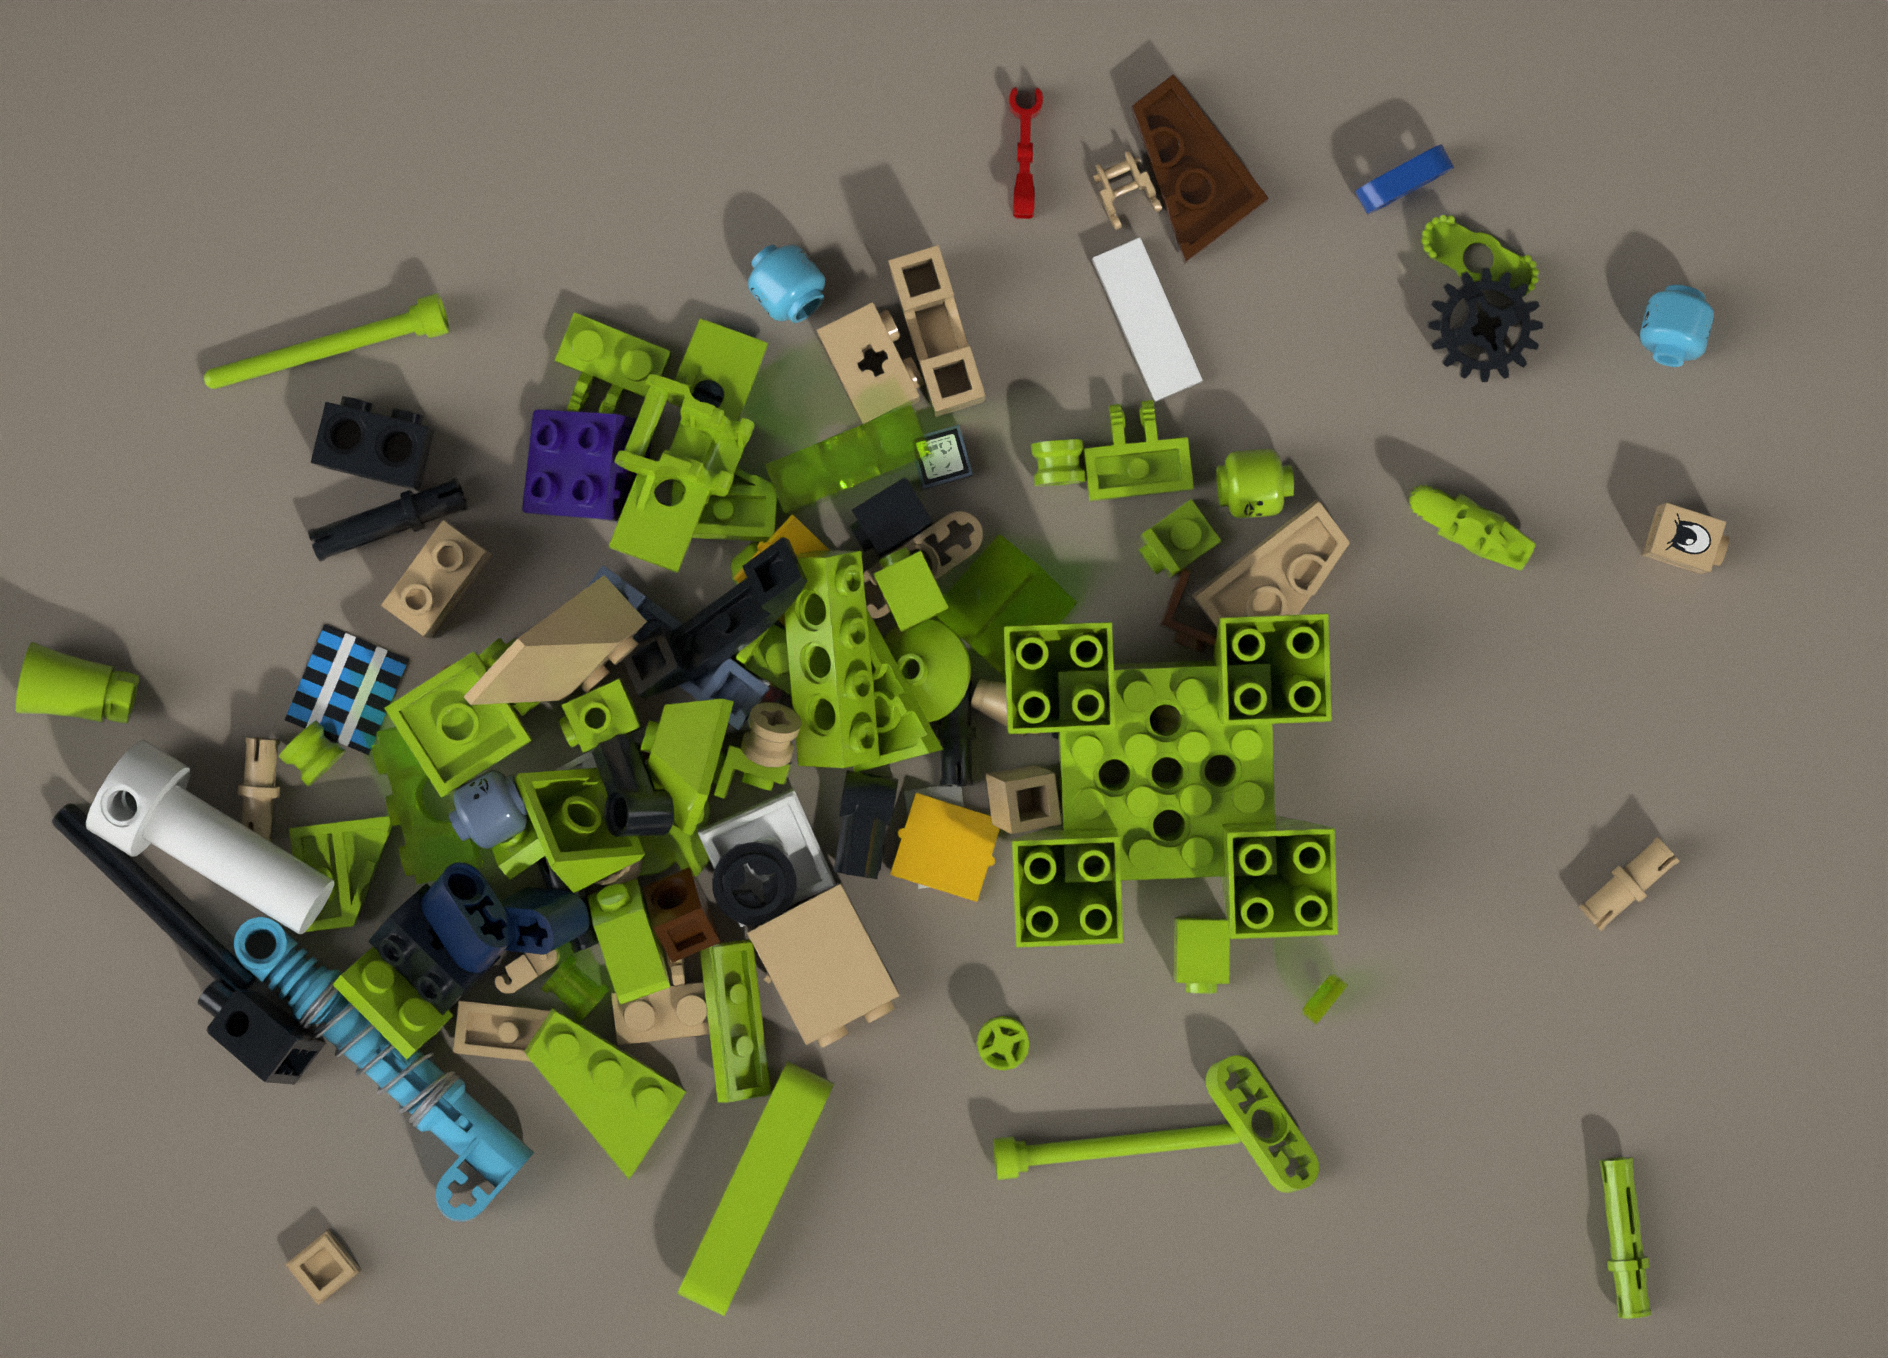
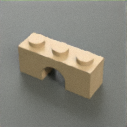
(936, 331)

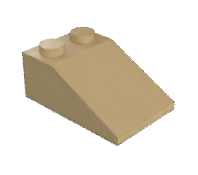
(563, 650)

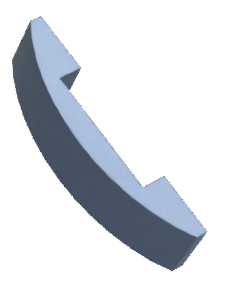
(723, 681)

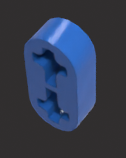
(1404, 179)

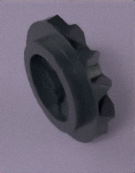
(744, 905)

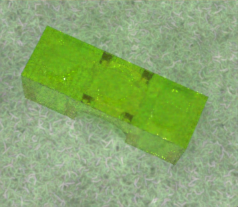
(850, 459)
(429, 841)

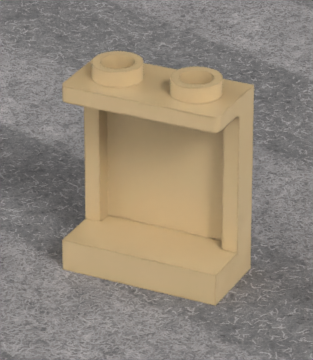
(825, 966)

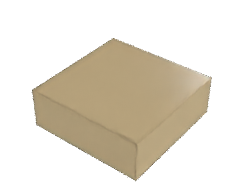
(323, 1267)

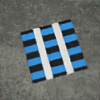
(347, 688)

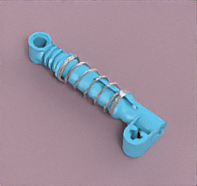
(420, 1087)

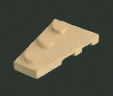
(1279, 571)

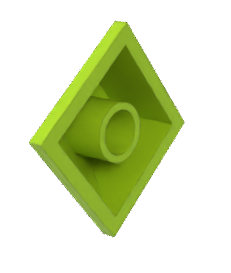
(686, 753)

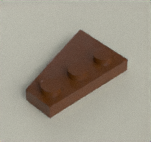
(1194, 168)

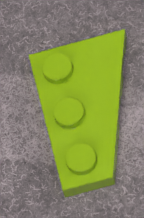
(899, 718)
(605, 1088)

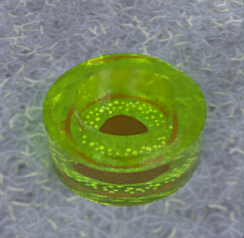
(1324, 998)

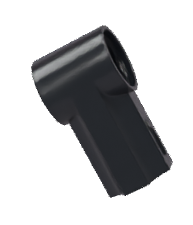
(632, 800)
(866, 812)

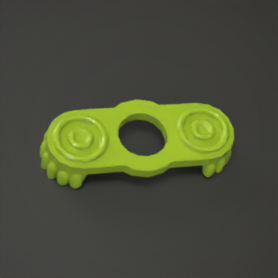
(1447, 242)

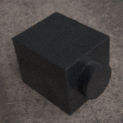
(889, 518)

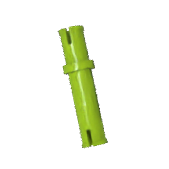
(1626, 1247)

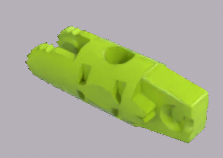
(1472, 526)

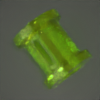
(575, 988)

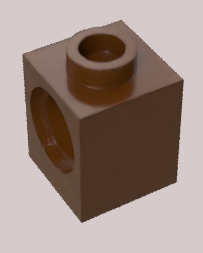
(681, 915)

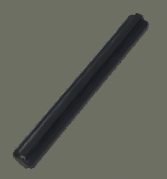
(153, 900)

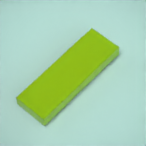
(735, 1021)

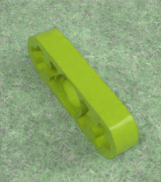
(1271, 1164)

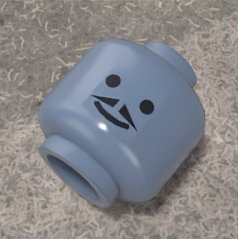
(488, 809)

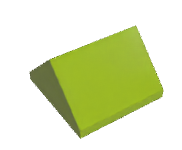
(572, 827)

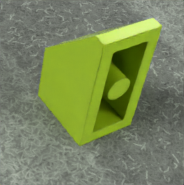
(628, 941)

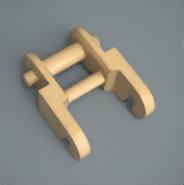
(1142, 181)
(525, 970)

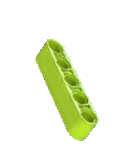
(755, 1188)

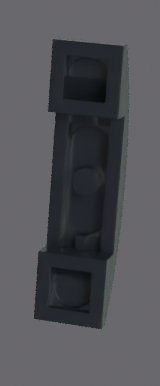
(722, 628)

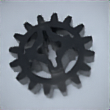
(1507, 316)

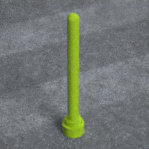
(423, 318)
(1015, 1156)

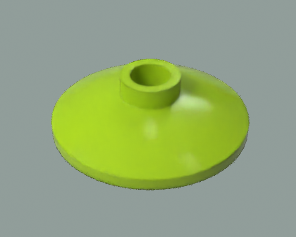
(942, 663)

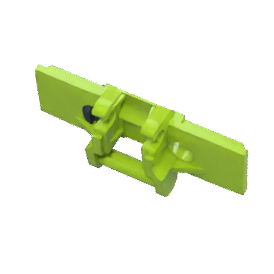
(705, 449)

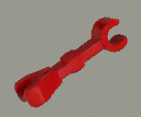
(1024, 189)

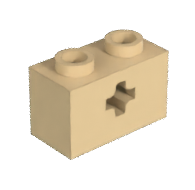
(845, 345)
(436, 579)

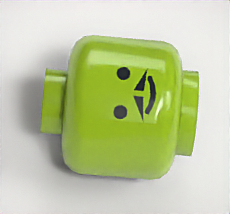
(1254, 483)

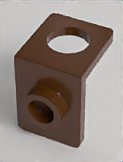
(1185, 636)

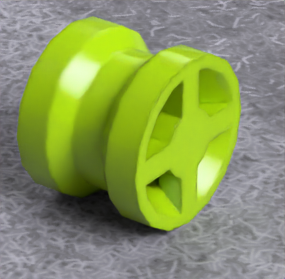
(1058, 462)
(312, 753)
(1006, 1050)

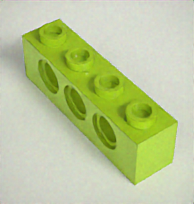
(832, 663)

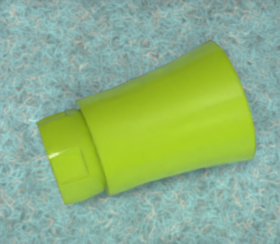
(74, 687)

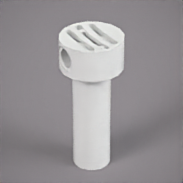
(148, 805)

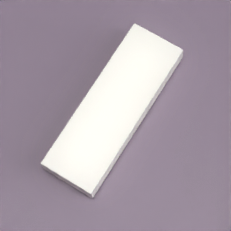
(1147, 320)

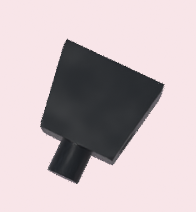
(259, 1033)

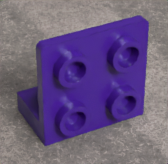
(574, 465)

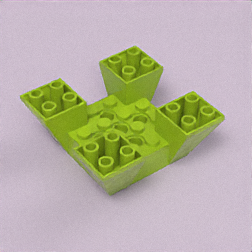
(1271, 867)

